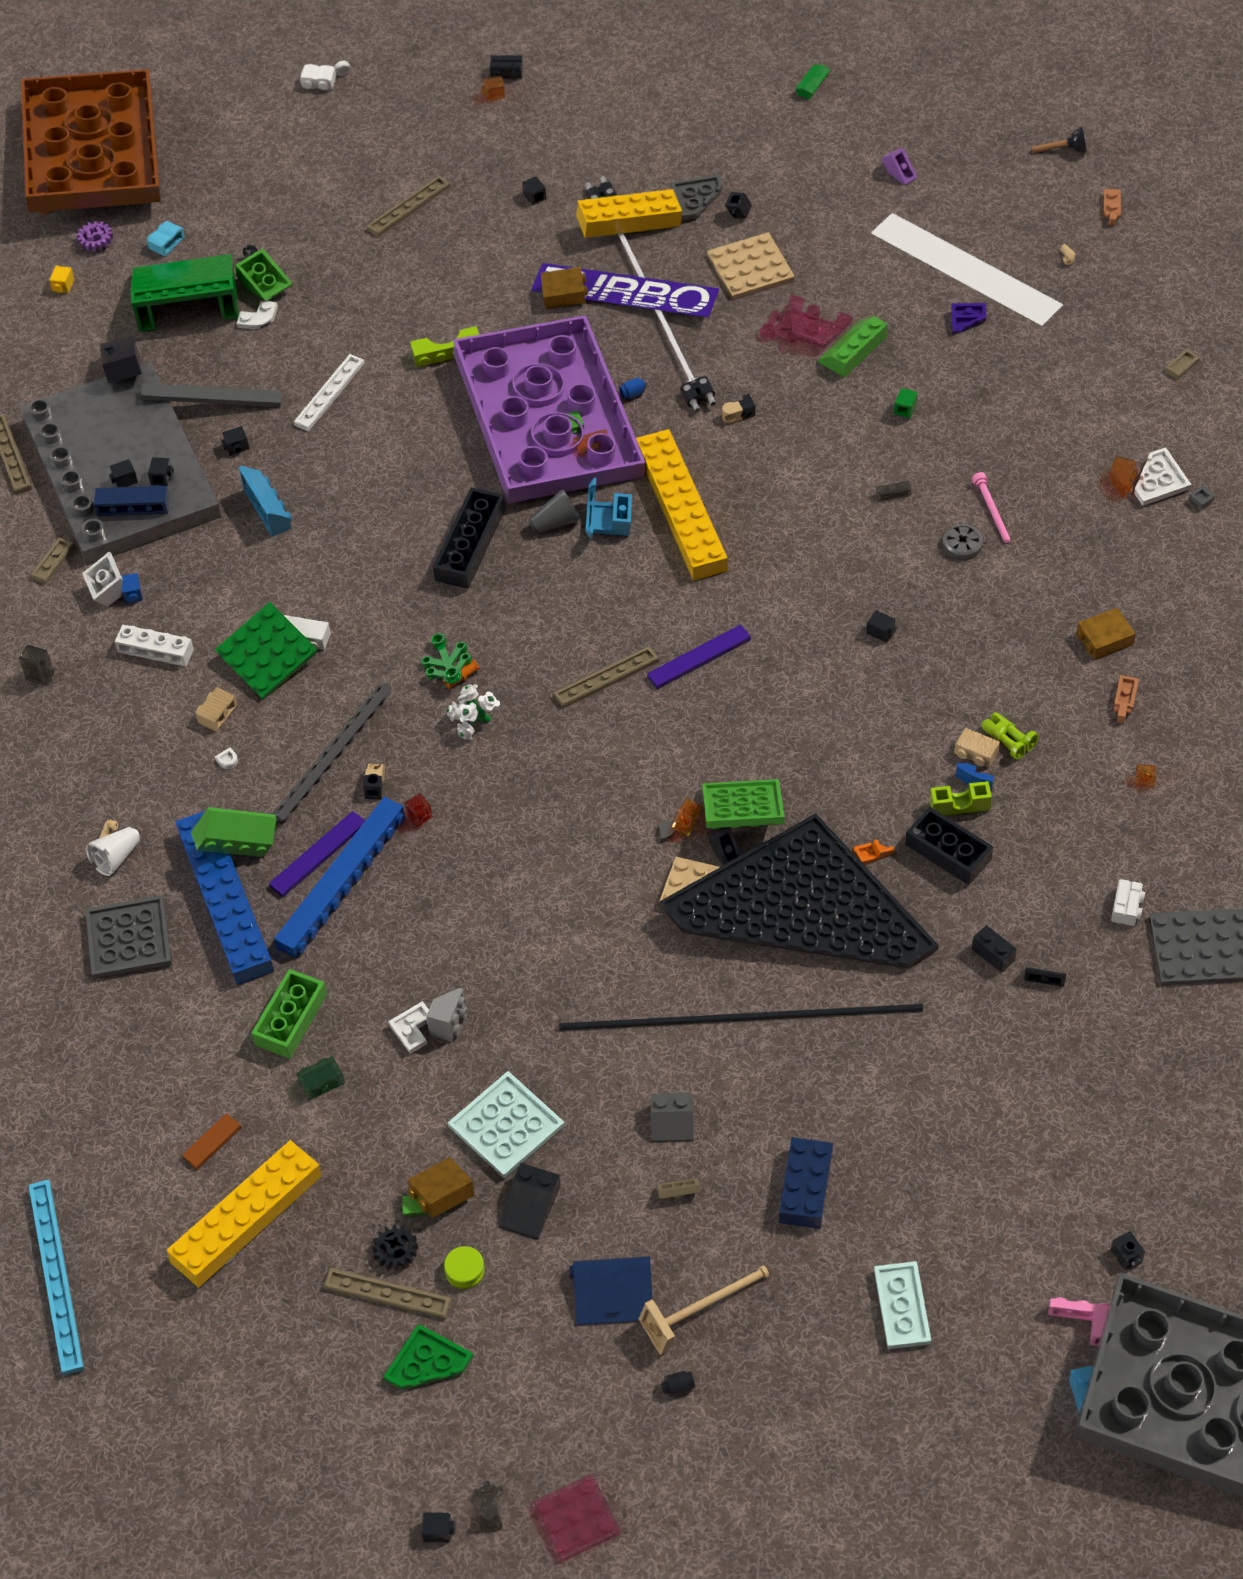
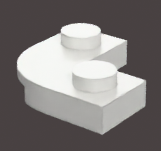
(264, 315)

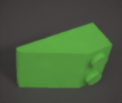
(262, 275)

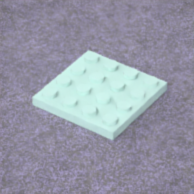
(506, 1124)

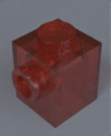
(418, 810)

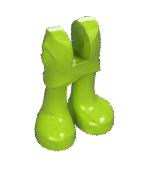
(1001, 726)

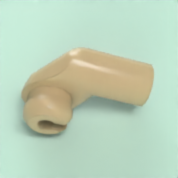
(109, 827)

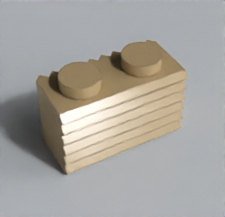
(216, 709)
(976, 747)

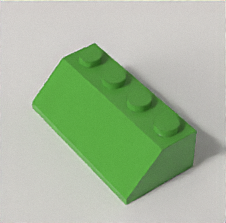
(855, 346)
(234, 832)

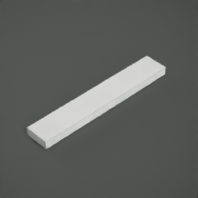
(329, 392)

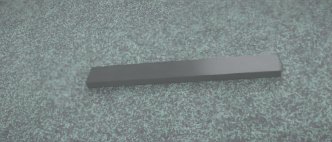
(212, 395)

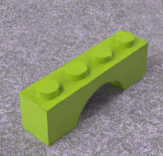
(427, 352)

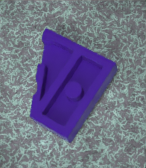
(967, 315)

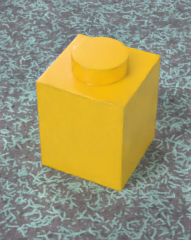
(61, 279)

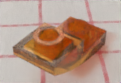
(686, 817)

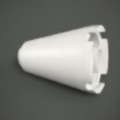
(112, 850)

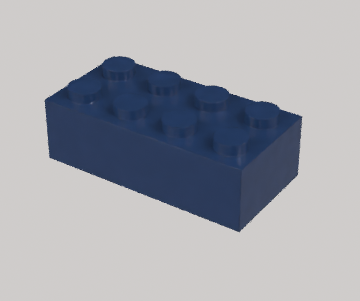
(806, 1183)

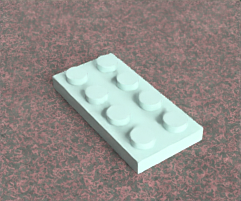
(902, 1305)

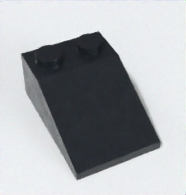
(530, 1200)

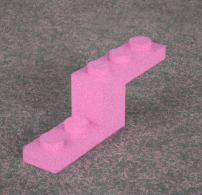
(1081, 1310)

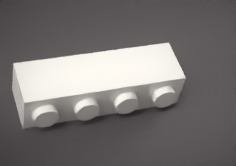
(315, 631)

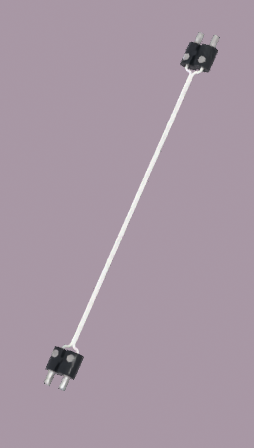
(691, 391)

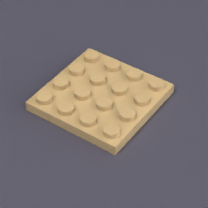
(750, 265)

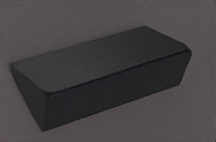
(1045, 977)

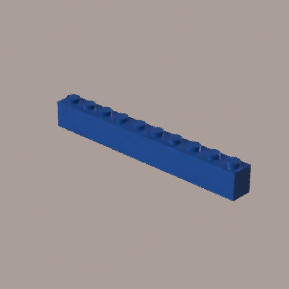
(339, 878)

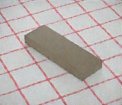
(52, 560)

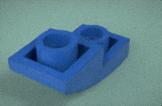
(968, 774)

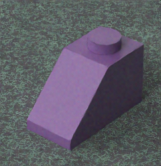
(899, 166)

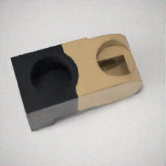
(738, 410)
(374, 781)

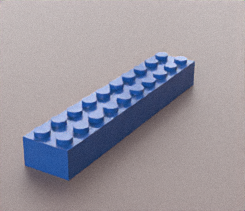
(227, 907)

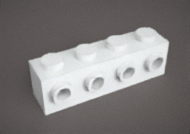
(154, 645)

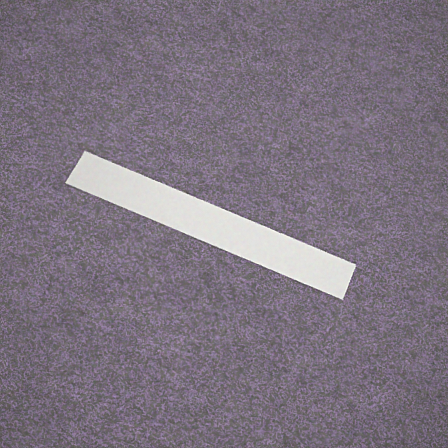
(967, 269)

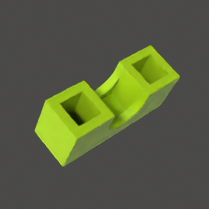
(974, 799)

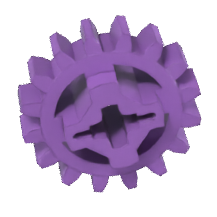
(93, 236)

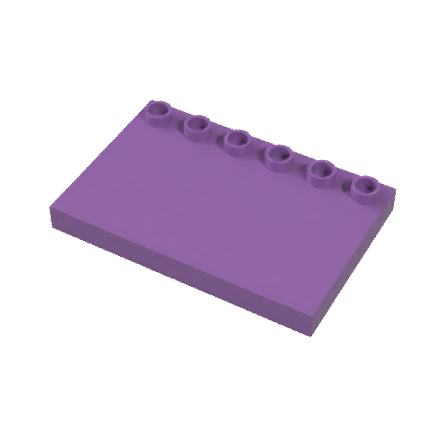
(521, 393)

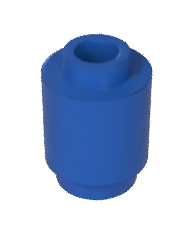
(632, 388)

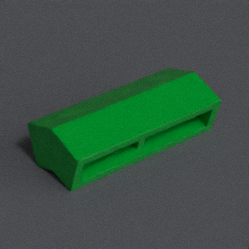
(812, 81)

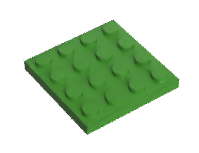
(743, 804)

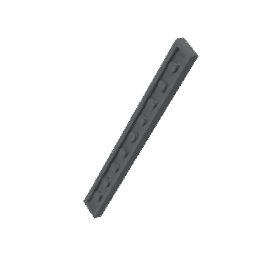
(335, 747)

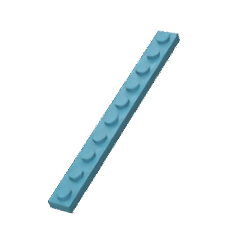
(56, 1278)

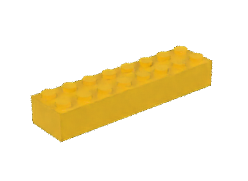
(244, 1213)

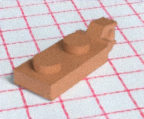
(1112, 205)
(1125, 697)

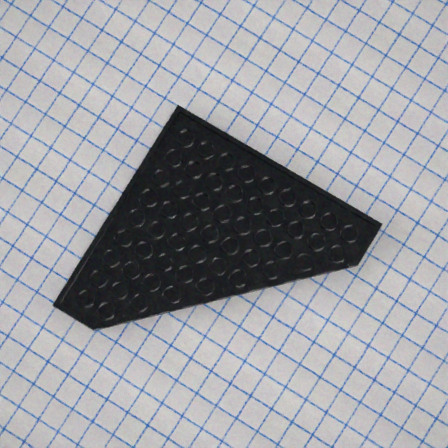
(805, 897)

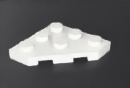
(1160, 478)

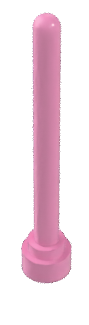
(980, 481)

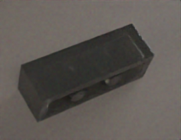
(893, 491)

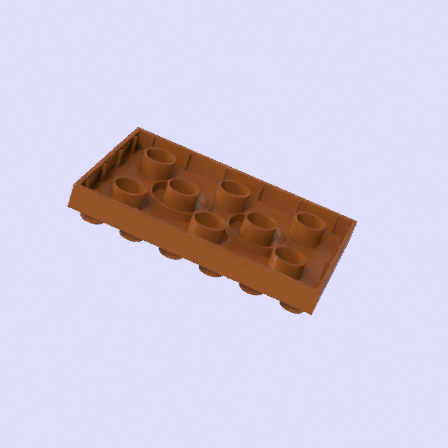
(89, 141)

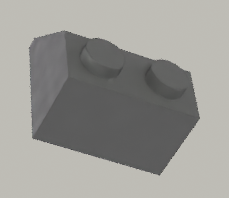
(672, 1117)

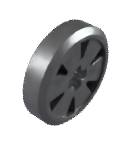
(962, 533)

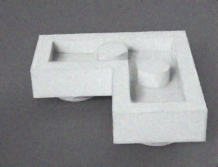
(407, 1027)

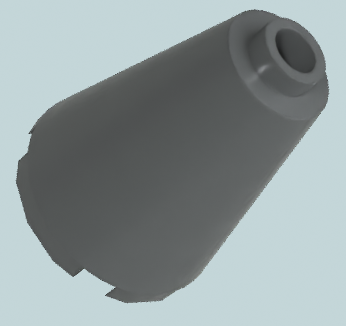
(554, 514)

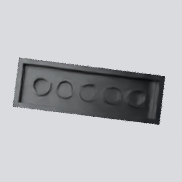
(469, 538)

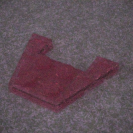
(813, 328)

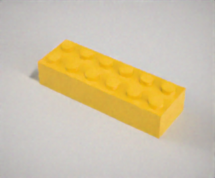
(628, 213)

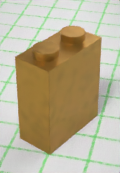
(564, 287)
(1105, 633)
(440, 1187)

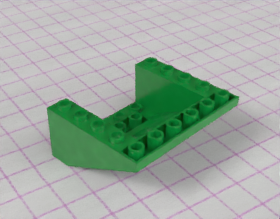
(183, 282)

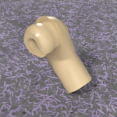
(1069, 254)

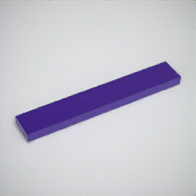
(698, 656)
(316, 854)

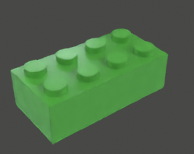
(289, 1013)

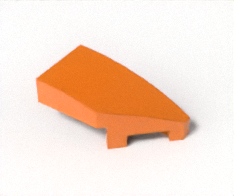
(871, 852)

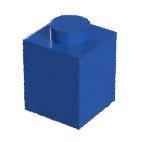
(131, 588)

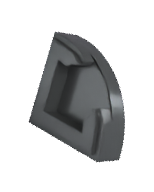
(666, 830)

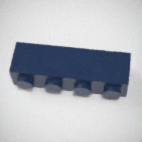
(131, 500)

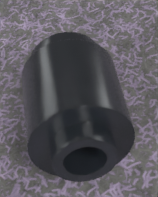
(678, 1383)

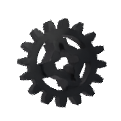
(397, 1250)

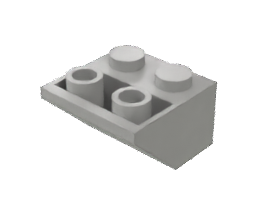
(446, 1015)

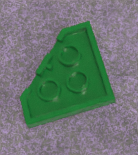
(427, 1359)

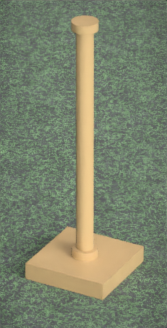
(658, 1327)

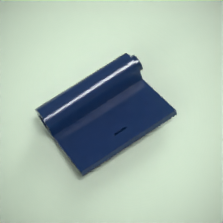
(611, 1289)

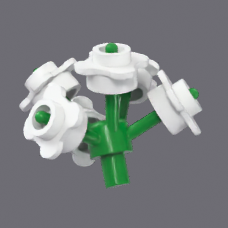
(470, 710)

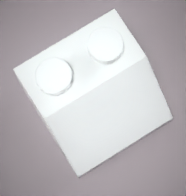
(104, 580)

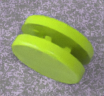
(464, 1267)

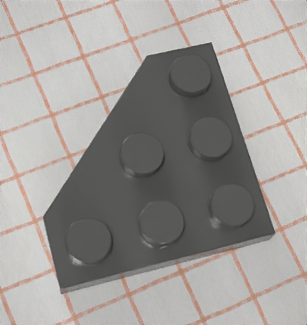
(696, 194)

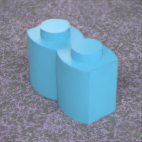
(165, 238)

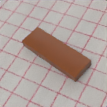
(211, 1141)

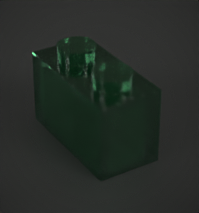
(320, 1078)

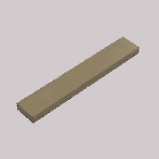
(408, 206)
(12, 460)
(605, 677)
(387, 1293)

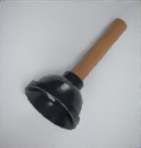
(1076, 141)

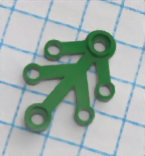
(451, 674)

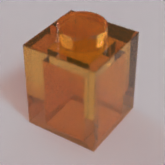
(493, 88)

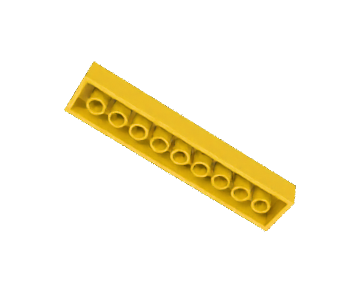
(682, 505)

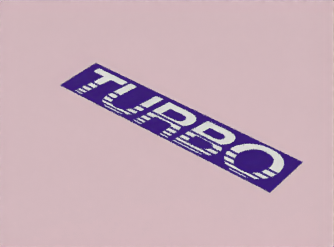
(642, 291)

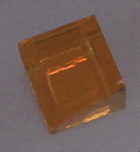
(1145, 775)

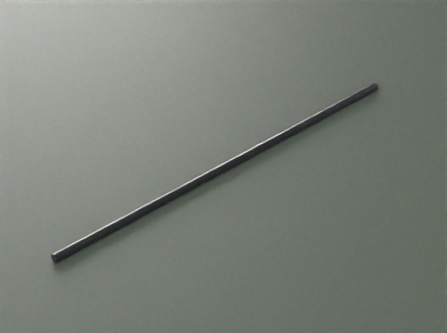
(741, 1016)

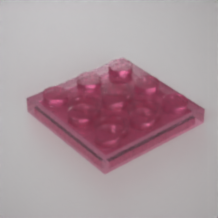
(576, 1518)

